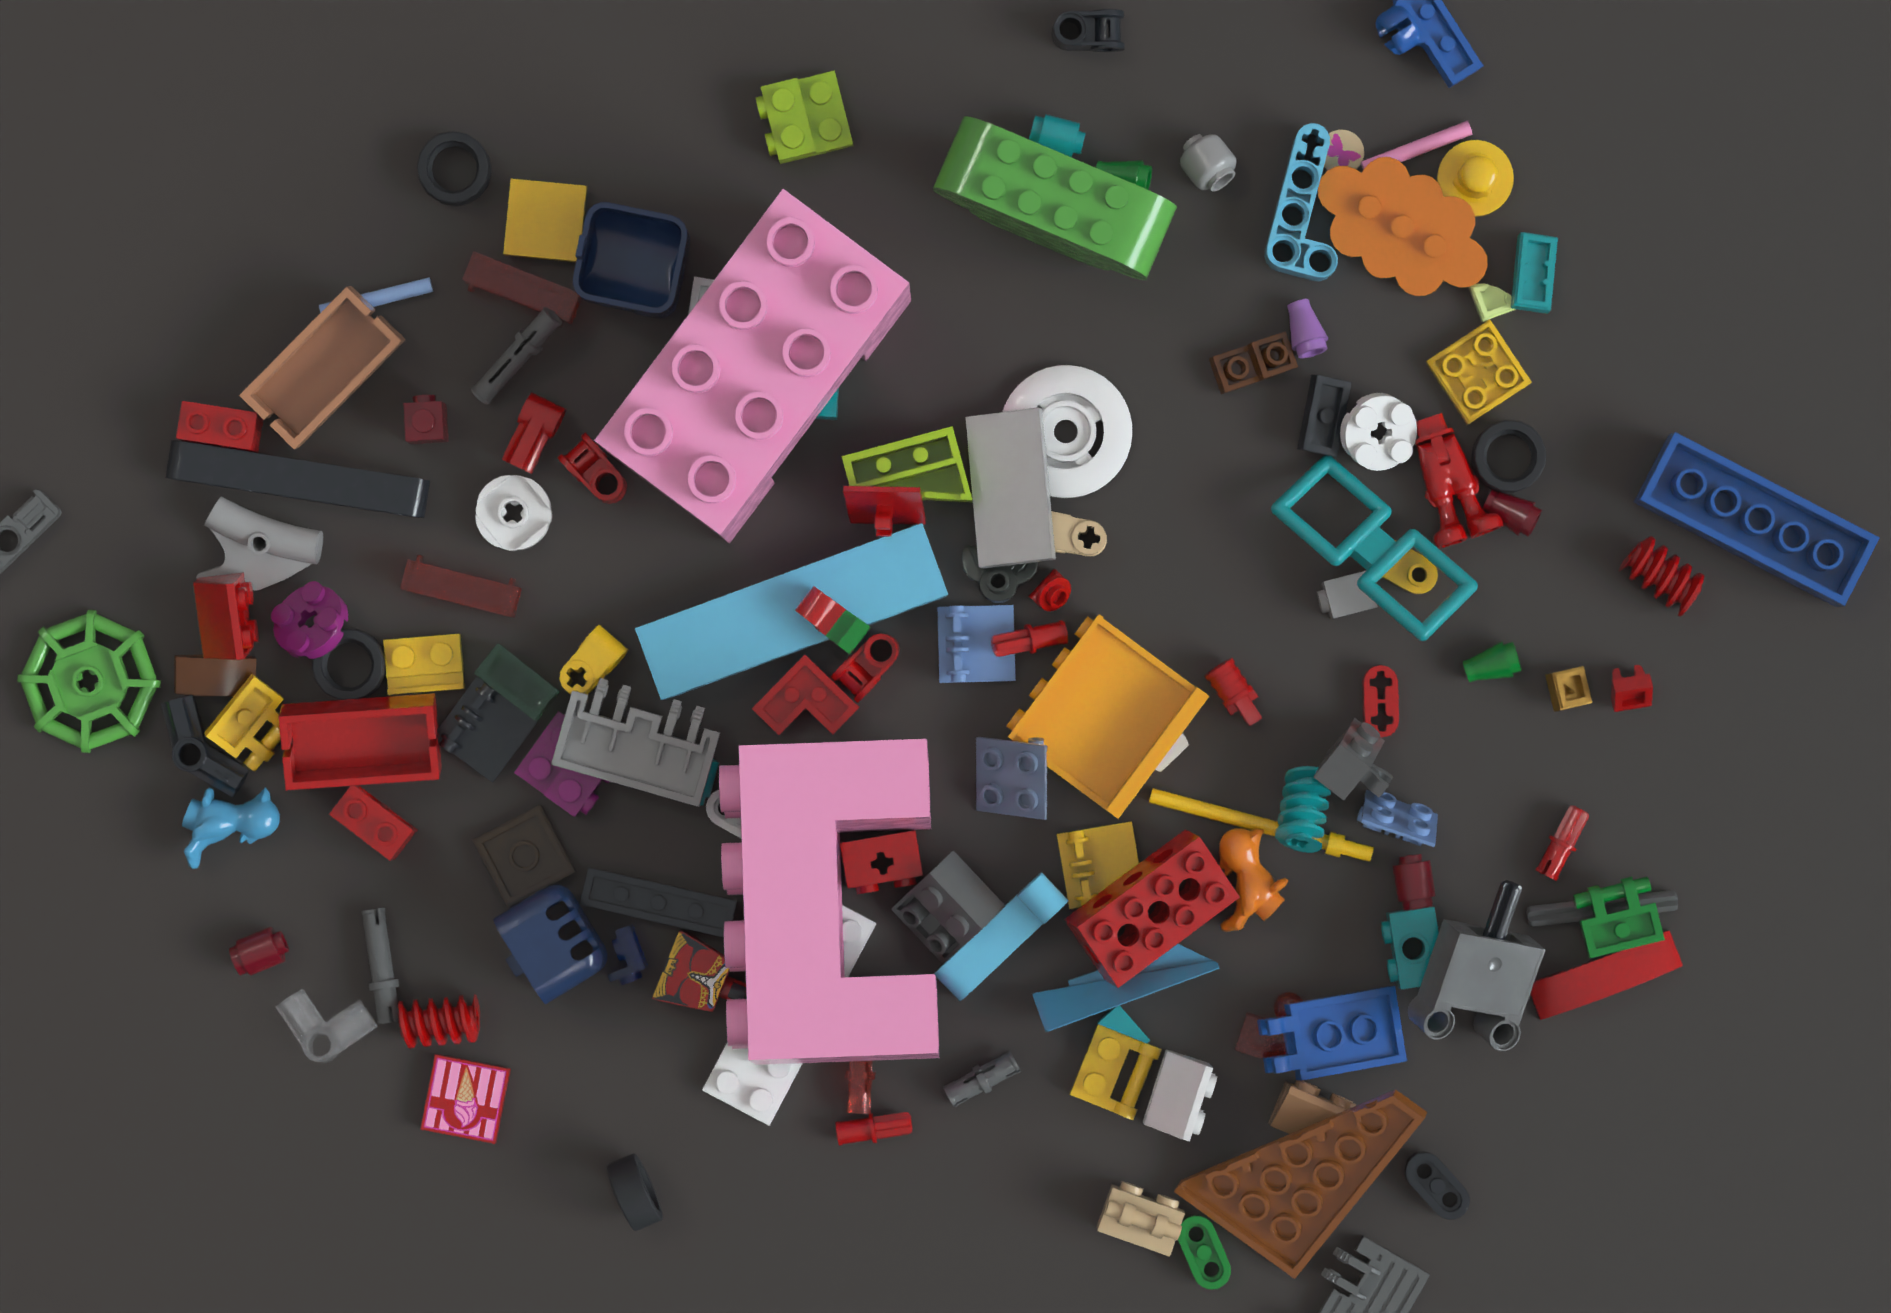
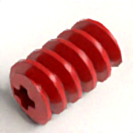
(1664, 574)
(439, 1022)

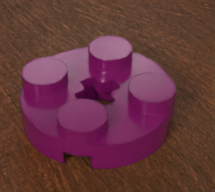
(297, 608)

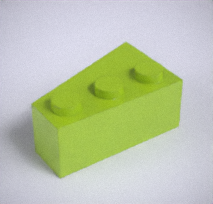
(919, 461)

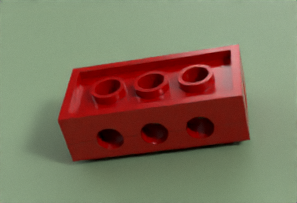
(1175, 912)

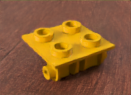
(1095, 859)

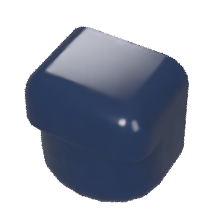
(631, 259)

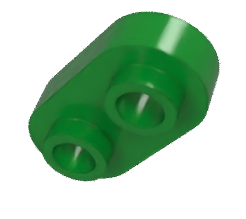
(1203, 1251)

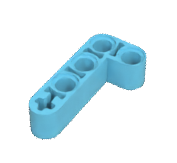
(1303, 200)
(1001, 936)

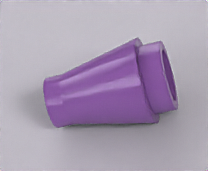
(1306, 331)

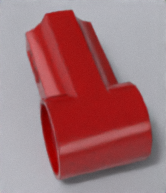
(537, 423)

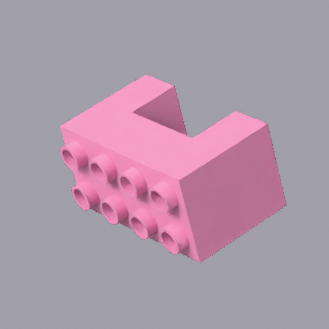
(754, 365)
(791, 885)

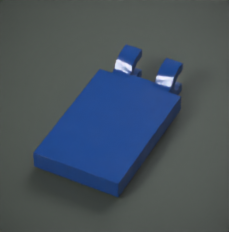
(1337, 1034)

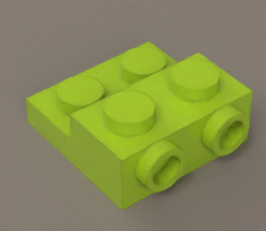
(804, 117)

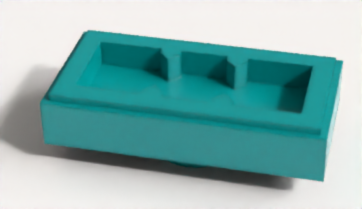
(1534, 272)

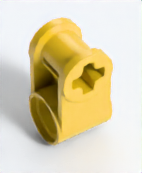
(595, 655)

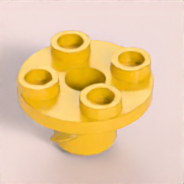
(1477, 174)

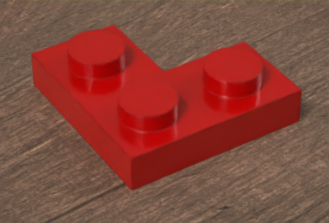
(801, 689)

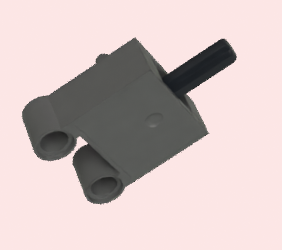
(1481, 973)

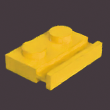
(424, 664)

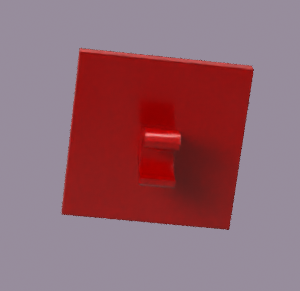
(884, 506)

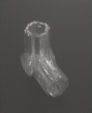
(307, 1024)

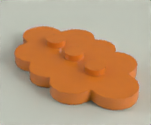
(1402, 226)

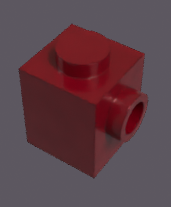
(425, 420)

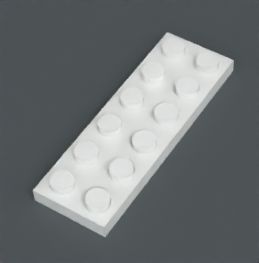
(761, 1088)

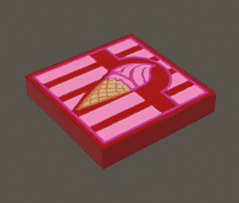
(465, 1098)

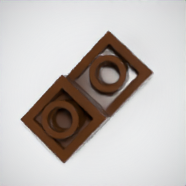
(1253, 362)
(211, 676)

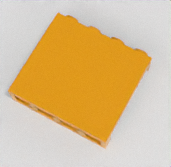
(1107, 714)

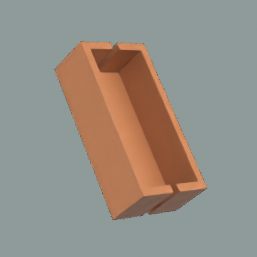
(322, 367)

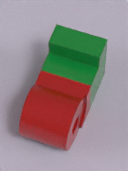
(832, 620)

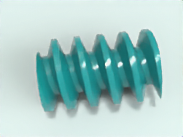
(1302, 810)

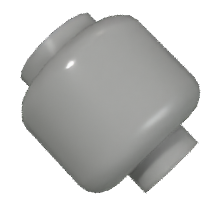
(1208, 162)

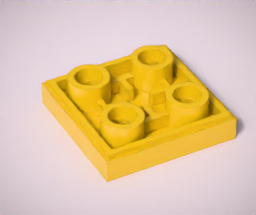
(544, 220)
(1478, 372)

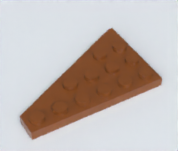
(1303, 1185)

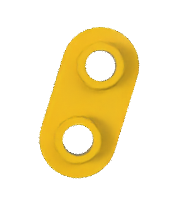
(1401, 573)

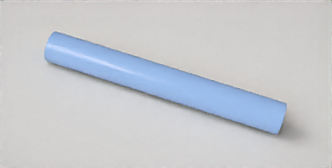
(394, 293)

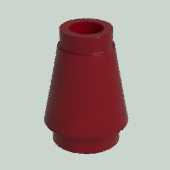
(1516, 513)

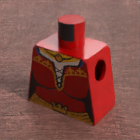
(696, 976)

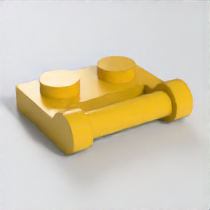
(1103, 1065)

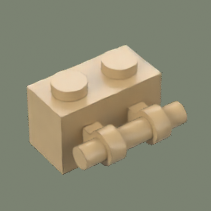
(1141, 1219)

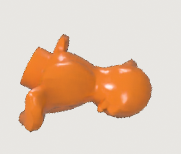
(1254, 883)

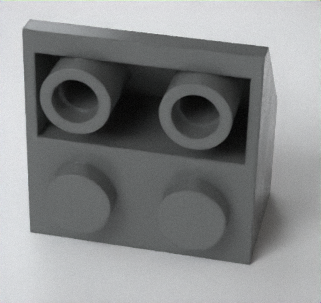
(948, 907)

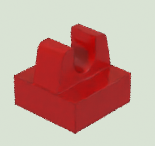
(1631, 691)

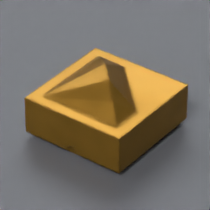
(1568, 688)

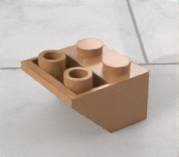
(1302, 1106)

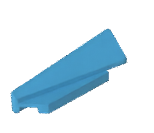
(1093, 994)

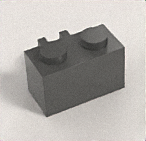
(1352, 761)

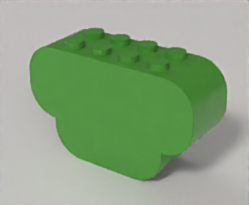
(1054, 199)

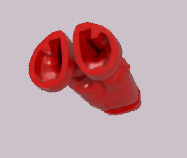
(1446, 475)

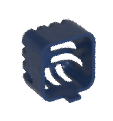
(541, 951)

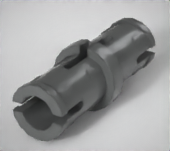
(982, 1079)

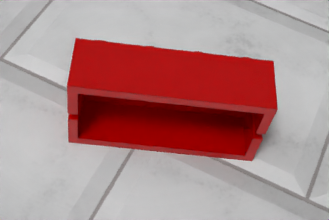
(360, 741)

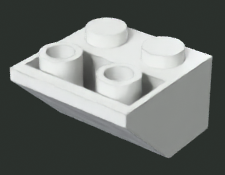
(1179, 1095)

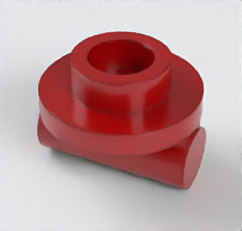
(1052, 592)

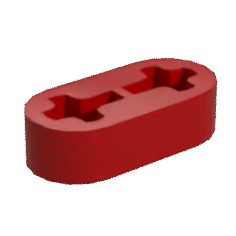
(1390, 699)

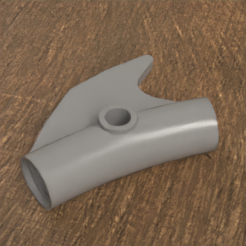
(266, 562)

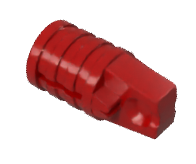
(1234, 690)

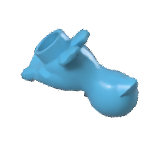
(217, 819)

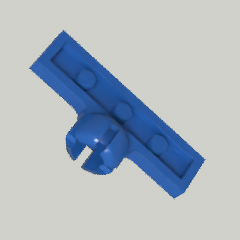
(1433, 29)

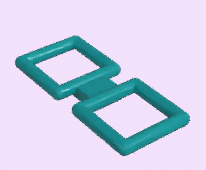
(1374, 547)

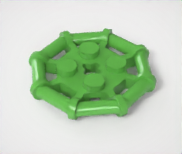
(109, 690)

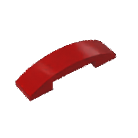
(1604, 977)

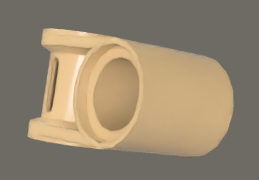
(1067, 533)

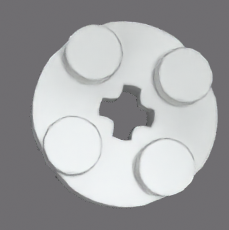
(1396, 443)
(491, 512)

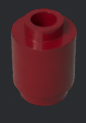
(1414, 882)
(259, 951)

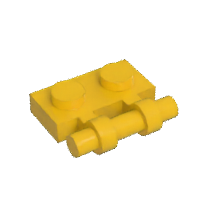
(242, 720)

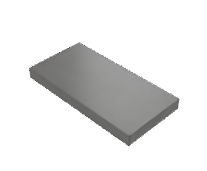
(1010, 488)

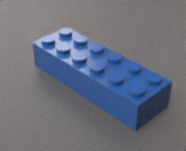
(1756, 520)

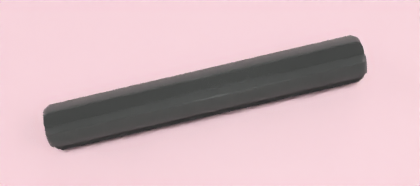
(1566, 911)

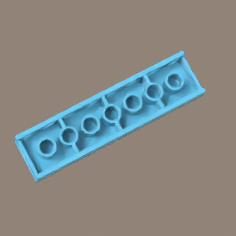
(762, 620)

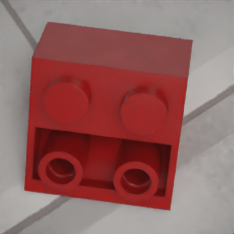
(225, 616)

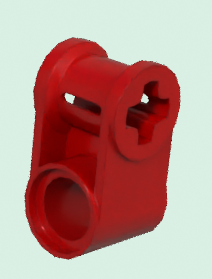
(590, 465)
(865, 667)

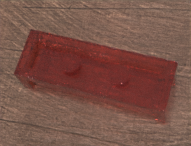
(521, 287)
(461, 588)

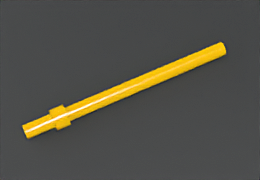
(1333, 844)

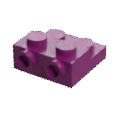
(563, 786)

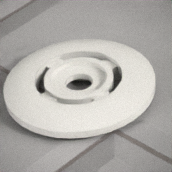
(1084, 399)

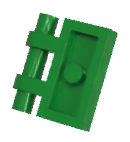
(1623, 928)

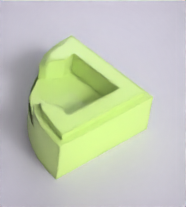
(1490, 301)

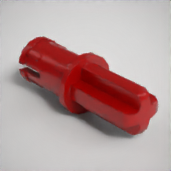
(1029, 639)
(1563, 842)
(873, 1128)

